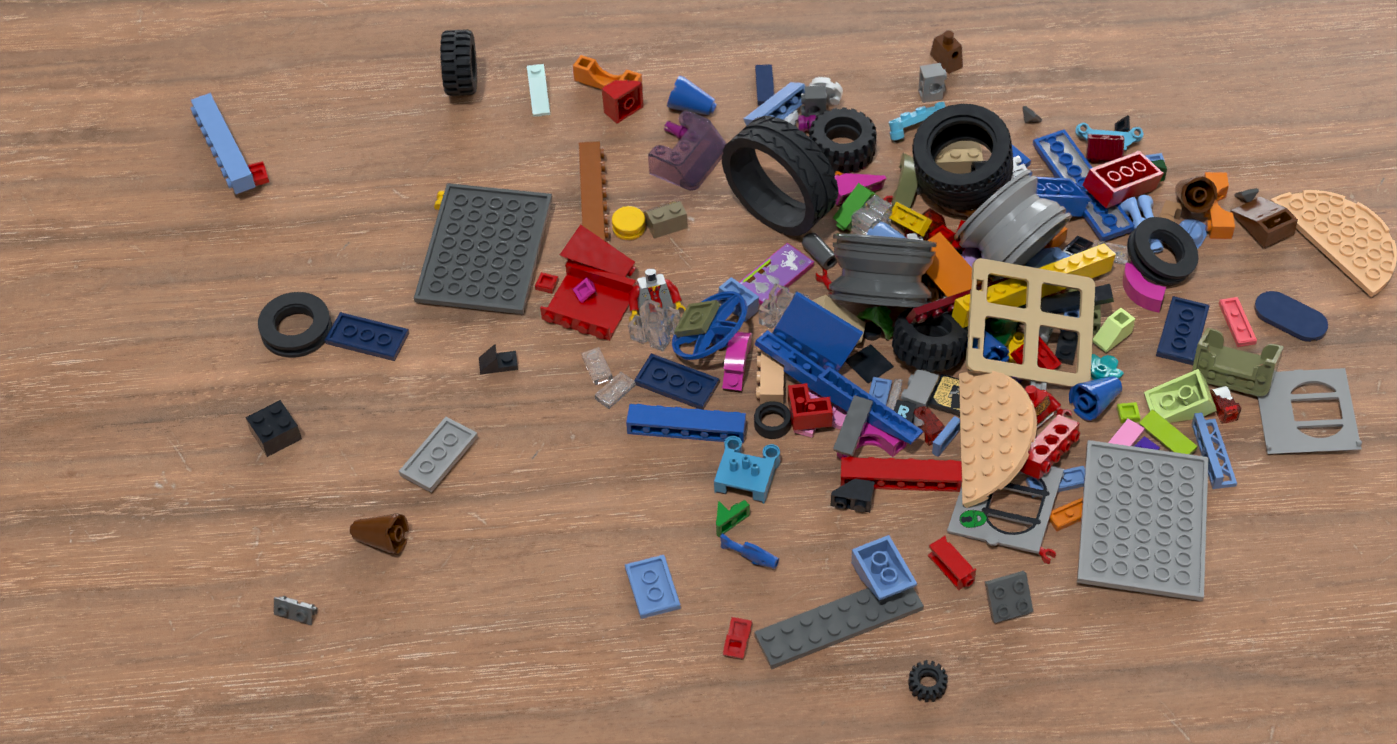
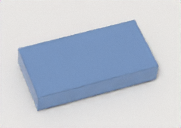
(946, 436)

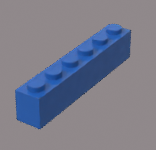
(685, 423)

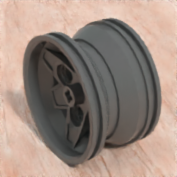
(882, 270)

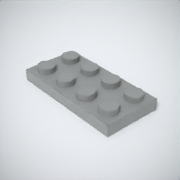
(438, 454)

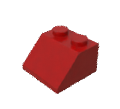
(622, 99)

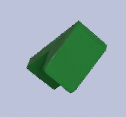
(728, 519)

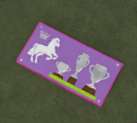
(780, 268)

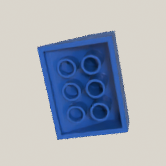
(817, 333)

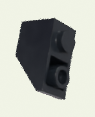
(854, 495)

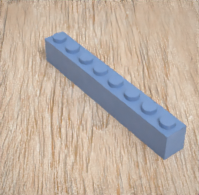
(223, 144)

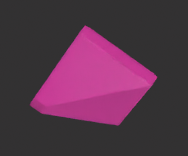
(584, 289)

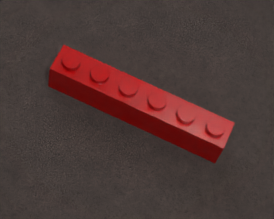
(904, 473)

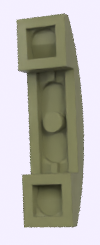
(907, 182)

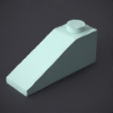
(538, 90)

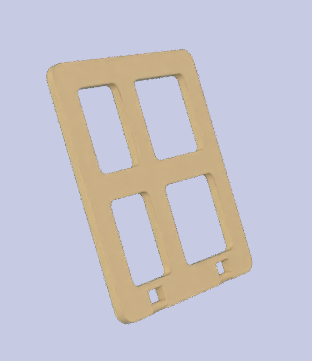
(1032, 318)

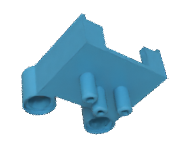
(746, 471)

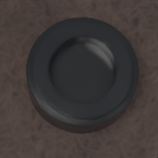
(872, 331)

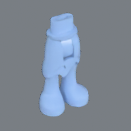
(1143, 203)

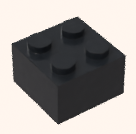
(273, 428)

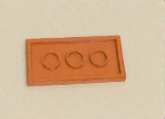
(949, 268)

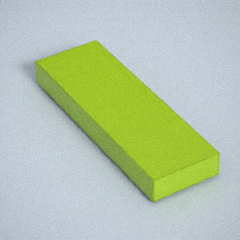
(1167, 434)

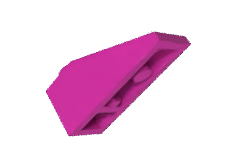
(847, 183)

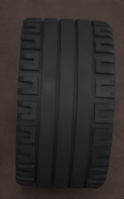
(958, 124)

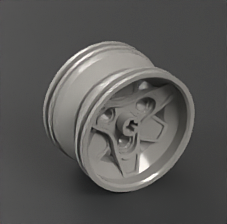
(1013, 223)

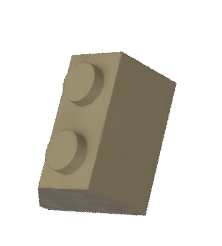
(666, 219)

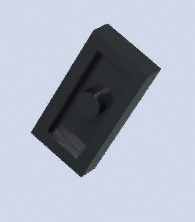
(1066, 346)

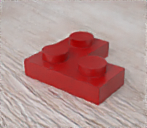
(1045, 359)

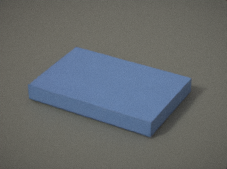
(652, 586)

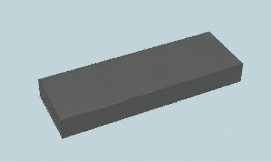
(853, 426)

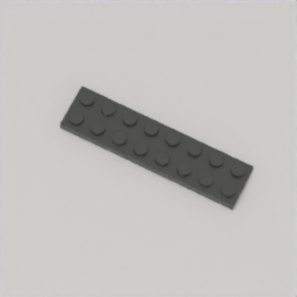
(833, 624)

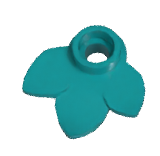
(1105, 367)

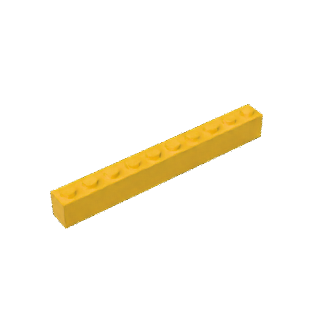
(1014, 291)

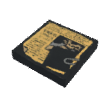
(946, 395)

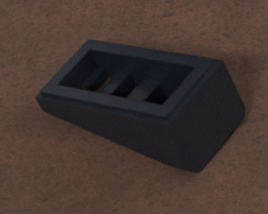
(1072, 248)

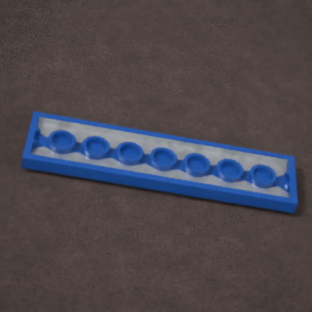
(1068, 162)

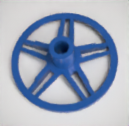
(719, 331)

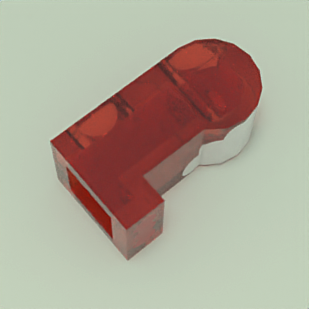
(1225, 405)
(929, 423)

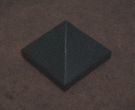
(1123, 125)

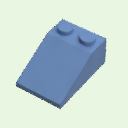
(882, 568)

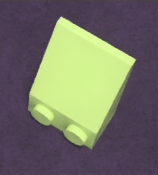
(1181, 398)

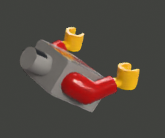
(656, 289)

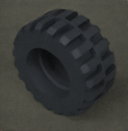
(458, 62)
(849, 125)
(931, 344)

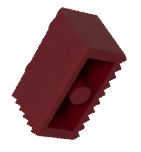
(1104, 147)

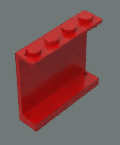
(598, 313)

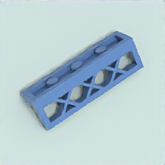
(1206, 448)

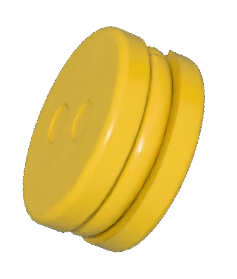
(628, 223)

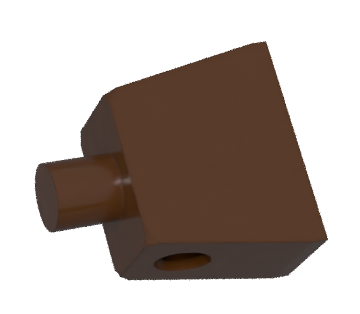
(947, 52)

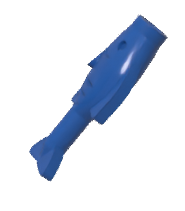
(752, 552)

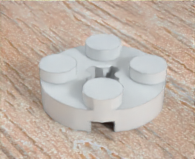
(833, 91)

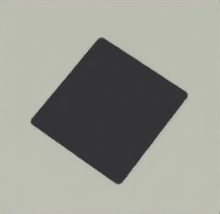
(869, 363)

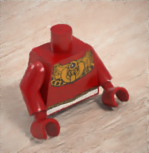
(1044, 404)

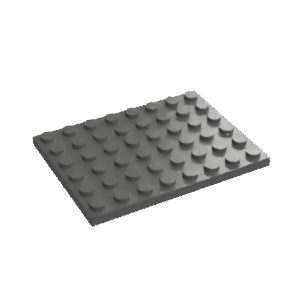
(483, 248)

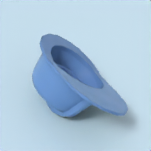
(1195, 229)

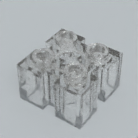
(872, 213)
(774, 308)
(654, 324)

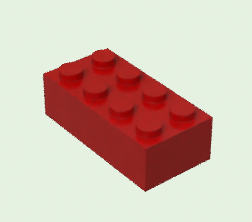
(1122, 179)

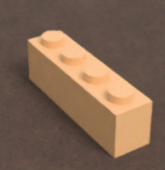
(770, 378)

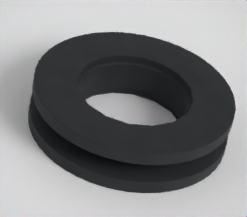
(1152, 266)
(287, 305)

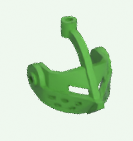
(879, 316)

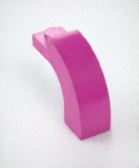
(1140, 290)
(735, 360)
(874, 436)

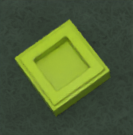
(1128, 411)

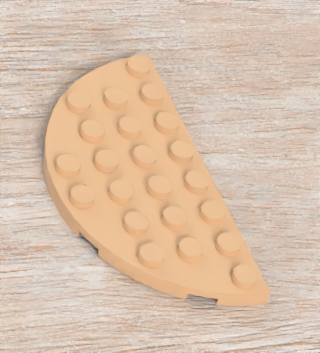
(1346, 234)
(996, 432)

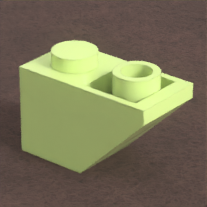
(1114, 330)

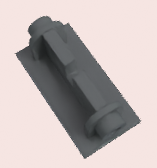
(292, 610)

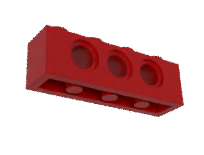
(1050, 446)

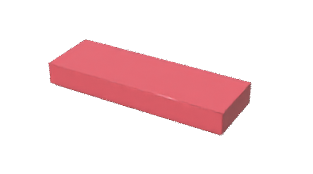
(1237, 322)

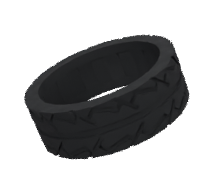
(801, 160)

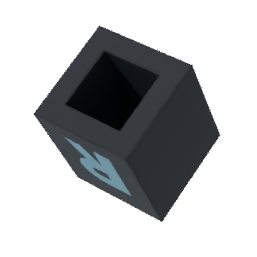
(905, 409)

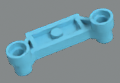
(907, 119)
(1129, 136)

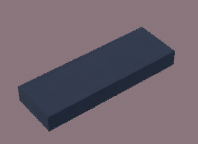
(764, 82)

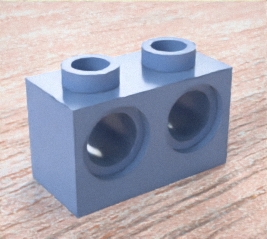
(750, 297)

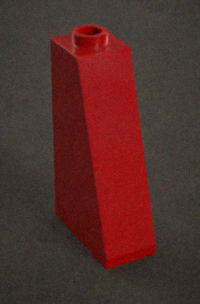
(595, 252)

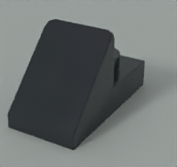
(497, 362)

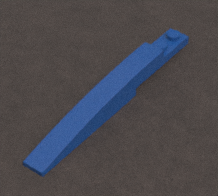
(837, 387)

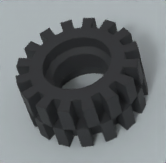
(924, 691)

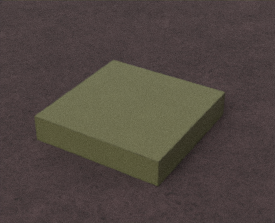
(697, 318)

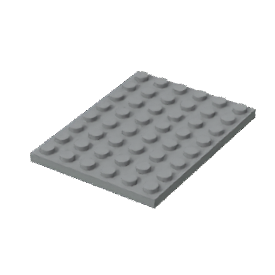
(1143, 520)

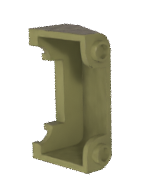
(1234, 367)

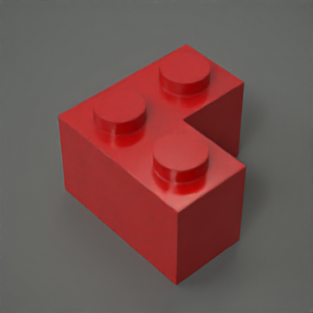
(808, 412)

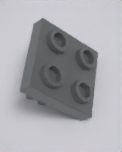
(1009, 596)

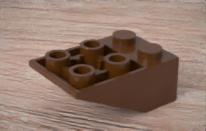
(1266, 220)

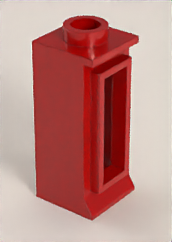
(952, 563)

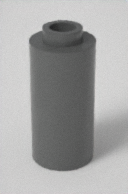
(819, 250)

